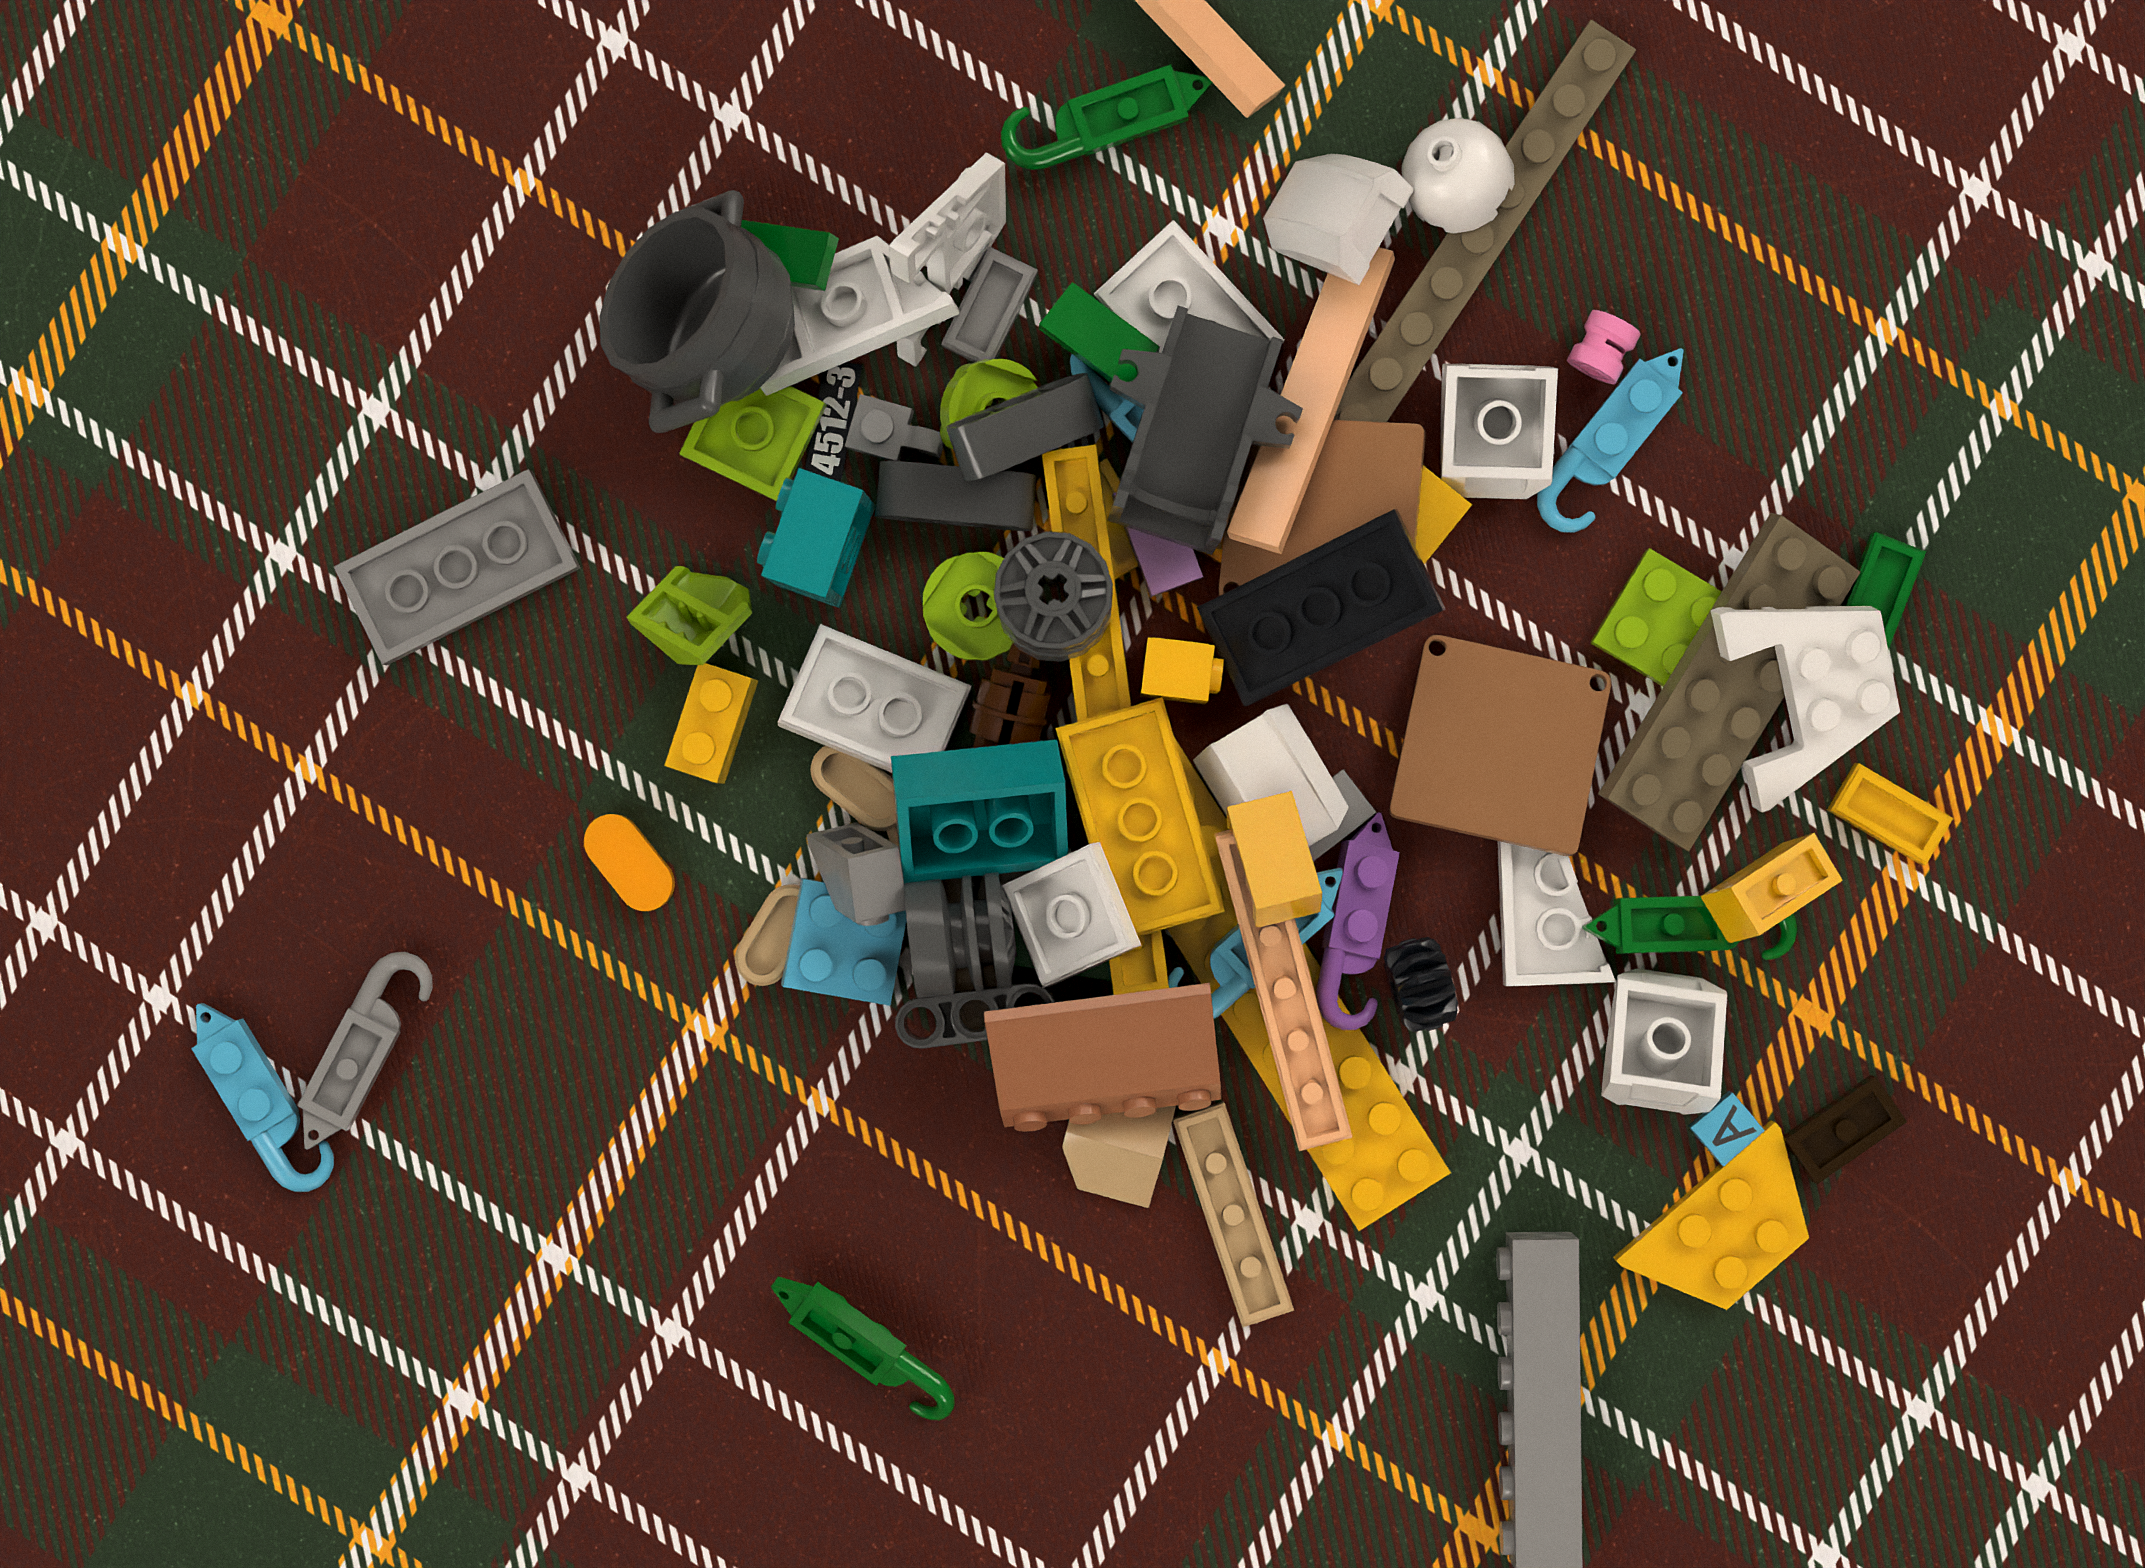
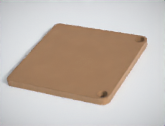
(1357, 478)
(1500, 746)

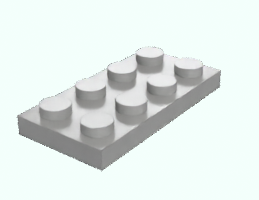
(457, 567)

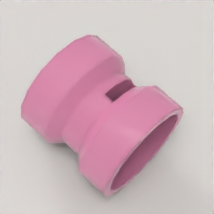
(1603, 346)

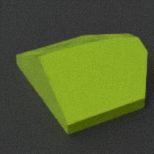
(692, 614)

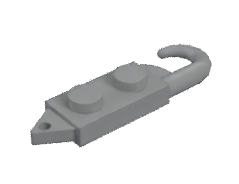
(357, 1051)

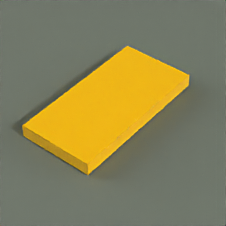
(1142, 814)

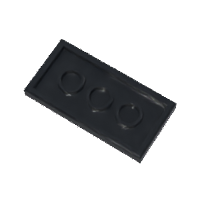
(1321, 607)

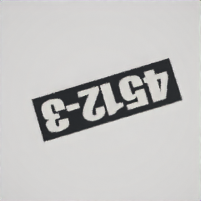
(827, 444)

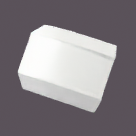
(1335, 213)
(1497, 429)
(1271, 759)
(1665, 1042)

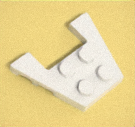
(951, 237)
(1832, 680)

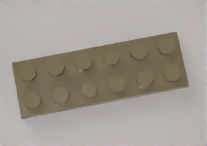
(1717, 706)

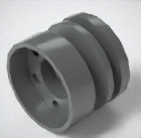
(1055, 629)
(958, 935)

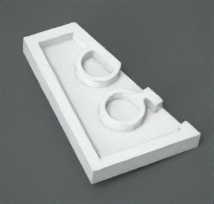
(1544, 922)

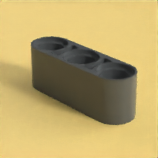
(1025, 426)
(943, 497)
(947, 1012)

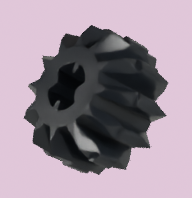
(1420, 984)

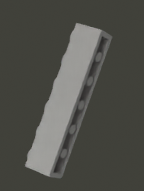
(1542, 1400)

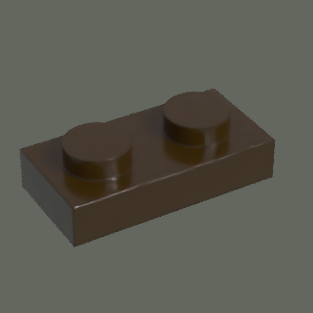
(1844, 1129)

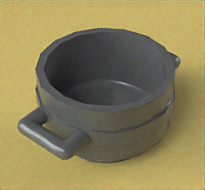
(697, 312)

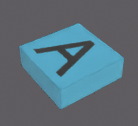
(1726, 1128)

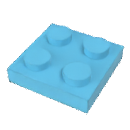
(836, 954)

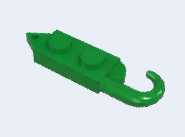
(1109, 117)
(1672, 926)
(861, 1343)

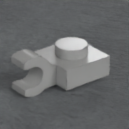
(886, 429)

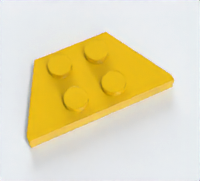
(1726, 1227)

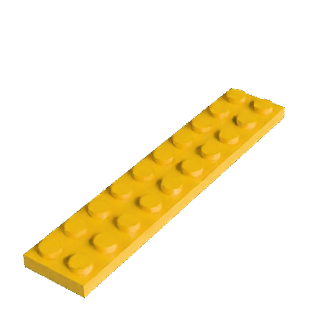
(1388, 1149)

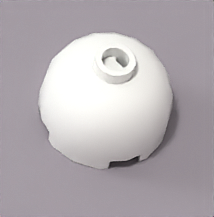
(1457, 174)

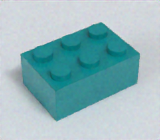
(816, 537)
(980, 810)

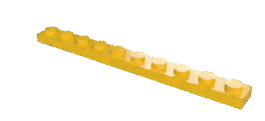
(1101, 672)

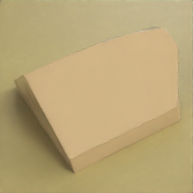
(1119, 1154)

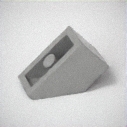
(859, 872)

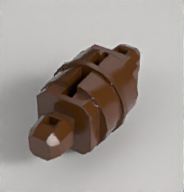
(993, 698)

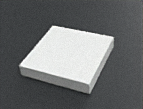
(1071, 915)

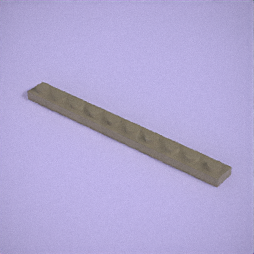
(1467, 256)

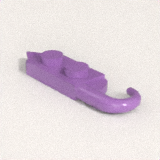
(1361, 911)

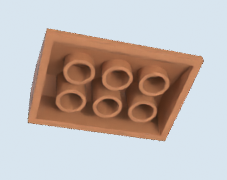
(1104, 1056)

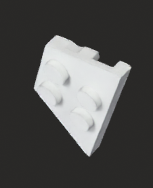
(856, 313)

